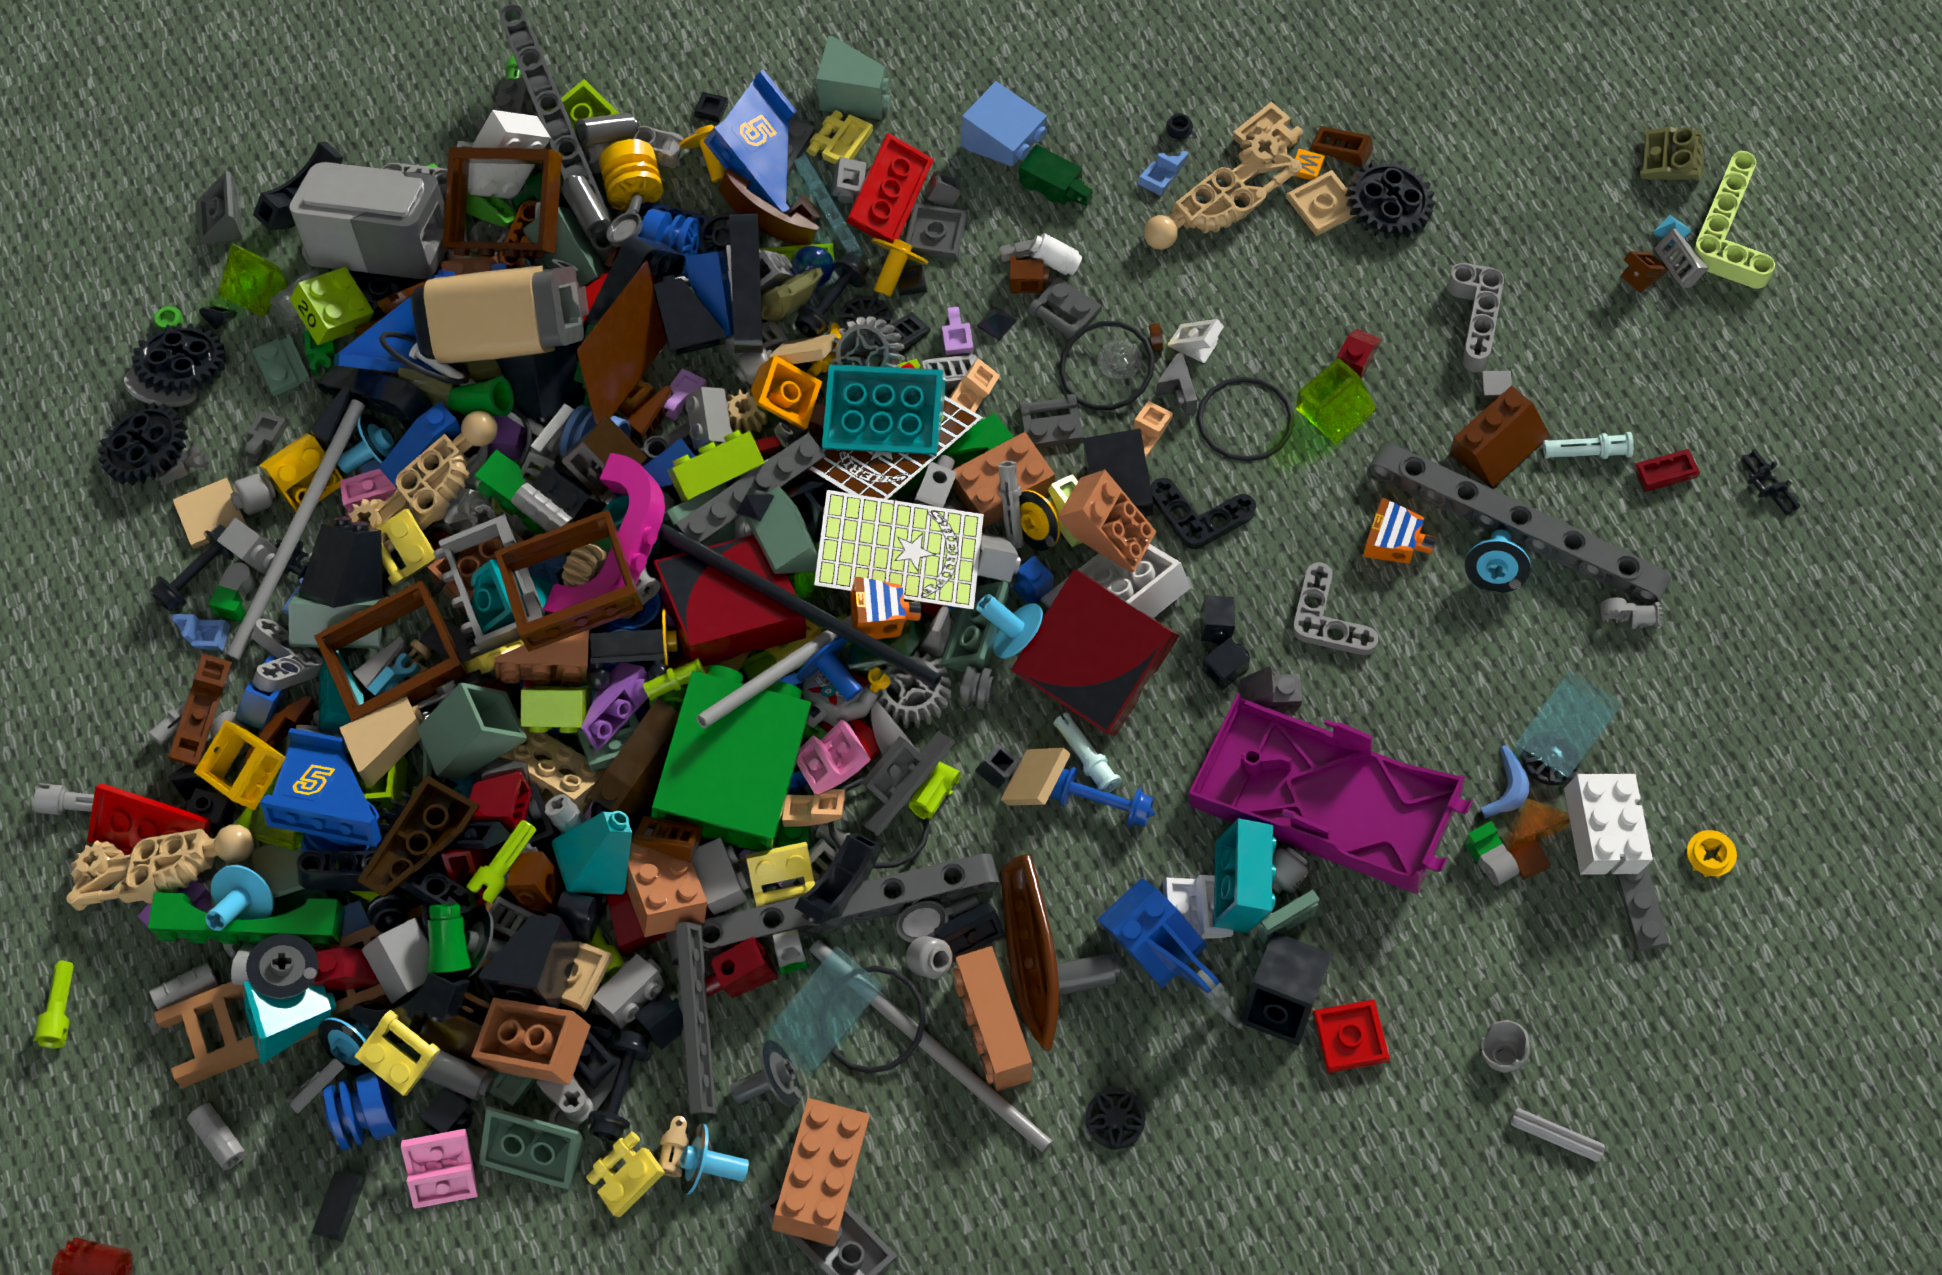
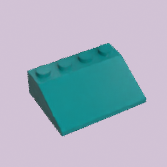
(883, 409)

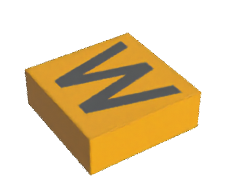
(1311, 164)

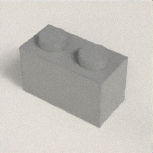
(248, 545)
(997, 558)
(719, 877)

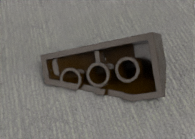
(636, 771)
(422, 830)

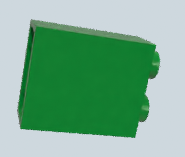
(738, 768)

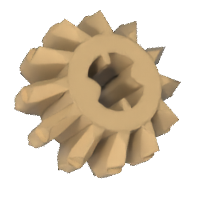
(753, 415)
(583, 565)

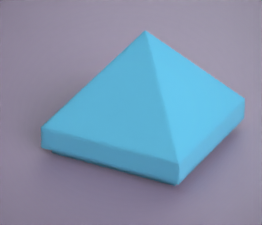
(1669, 223)

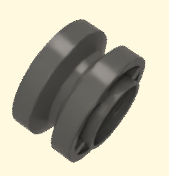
(976, 687)

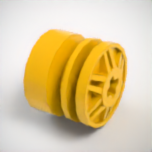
(630, 170)

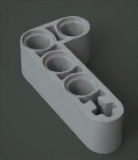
(1483, 296)

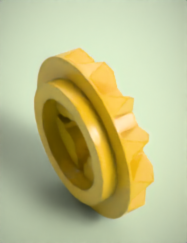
(1711, 840)

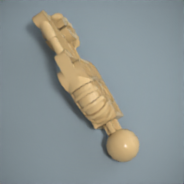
(1221, 210)
(434, 485)
(154, 865)

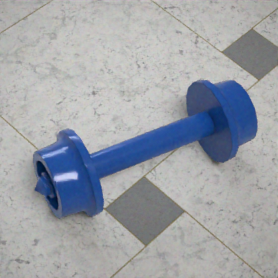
(1139, 809)

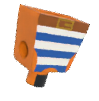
(1397, 534)
(880, 608)

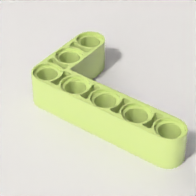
(1723, 256)

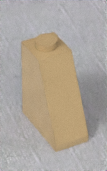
(382, 738)

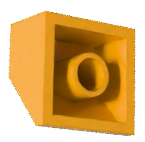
(786, 391)

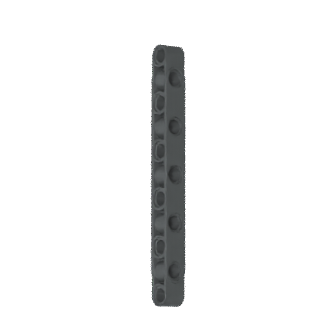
(544, 96)
(1538, 533)
(865, 904)

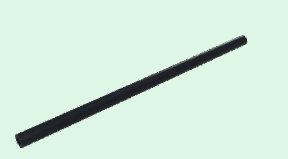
(800, 606)

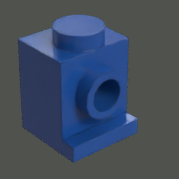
(1033, 581)

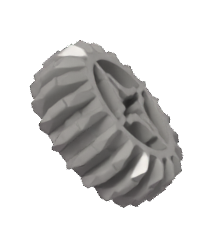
(860, 333)
(929, 701)

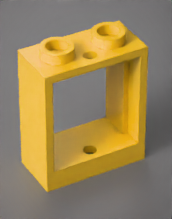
(256, 773)

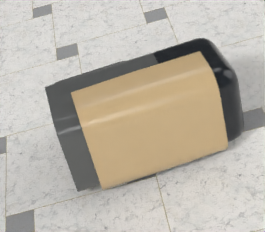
(498, 314)

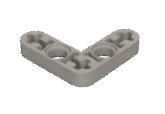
(1315, 618)
(293, 663)

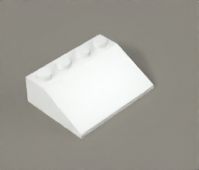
(1150, 588)

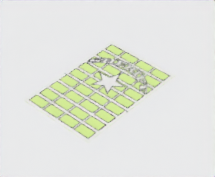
(902, 543)

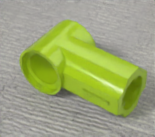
(934, 790)

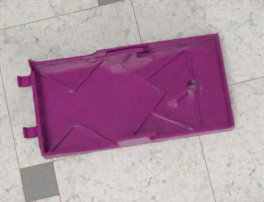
(1329, 793)

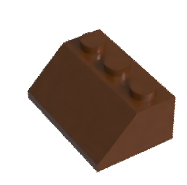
(1500, 437)

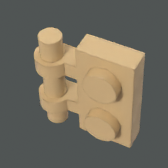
(1269, 118)

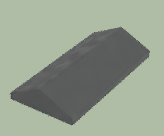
(856, 1248)

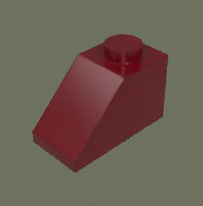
(1359, 351)
(343, 970)

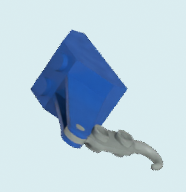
(1163, 942)

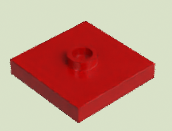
(1350, 1036)

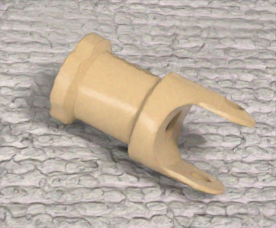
(673, 1141)

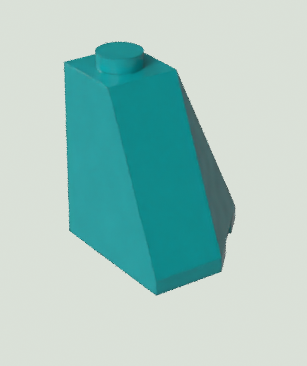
(491, 599)

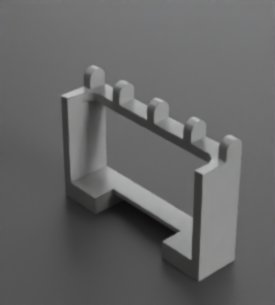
(467, 539)

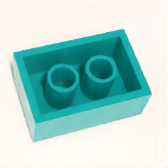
(1244, 875)

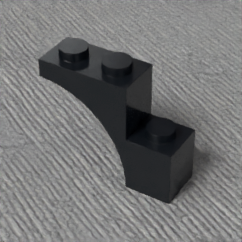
(274, 204)
(833, 890)
(437, 1000)

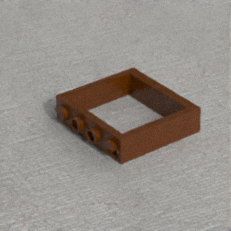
(457, 200)
(378, 615)
(579, 616)

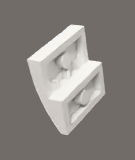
(1196, 903)

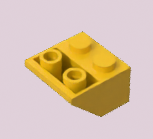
(294, 469)

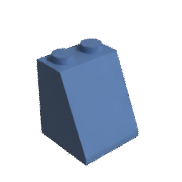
(1002, 126)

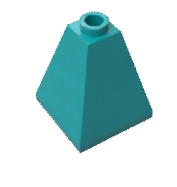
(595, 854)
(282, 1022)

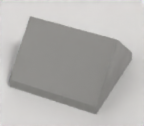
(399, 959)

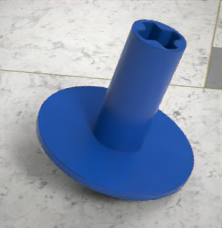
(832, 669)

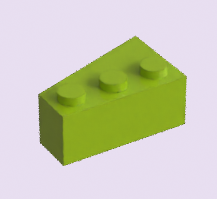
(715, 464)

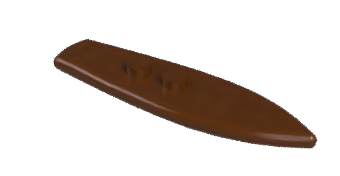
(1030, 949)

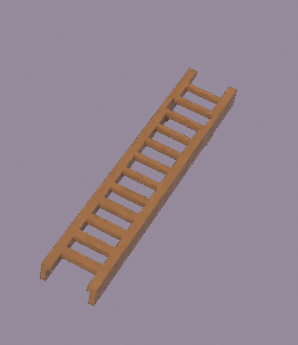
(242, 1051)

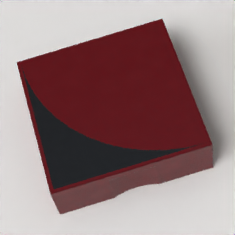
(719, 614)
(1094, 652)

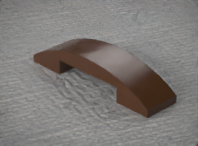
(771, 221)
(199, 710)
(277, 729)

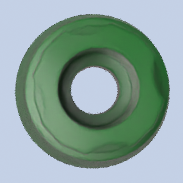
(489, 396)
(446, 939)

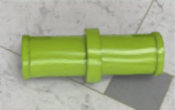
(672, 679)

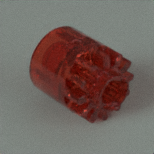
(92, 1258)

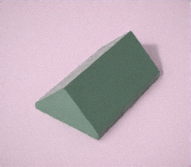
(571, 247)
(785, 536)
(310, 618)
(973, 634)
(530, 1148)

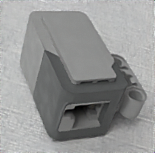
(373, 218)

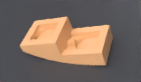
(975, 385)
(1152, 422)
(813, 809)

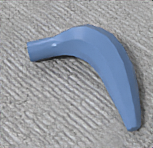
(1517, 786)

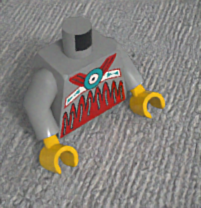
(830, 705)

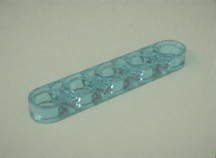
(827, 206)

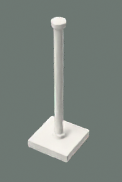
(548, 437)

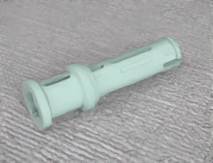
(1602, 446)
(1094, 764)

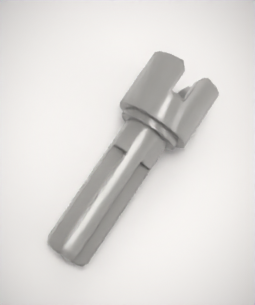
(57, 799)

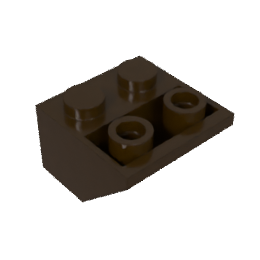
(590, 454)
(459, 1033)

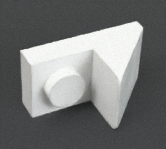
(1197, 338)

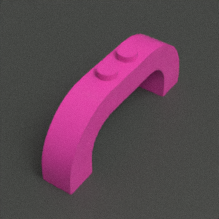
(636, 532)

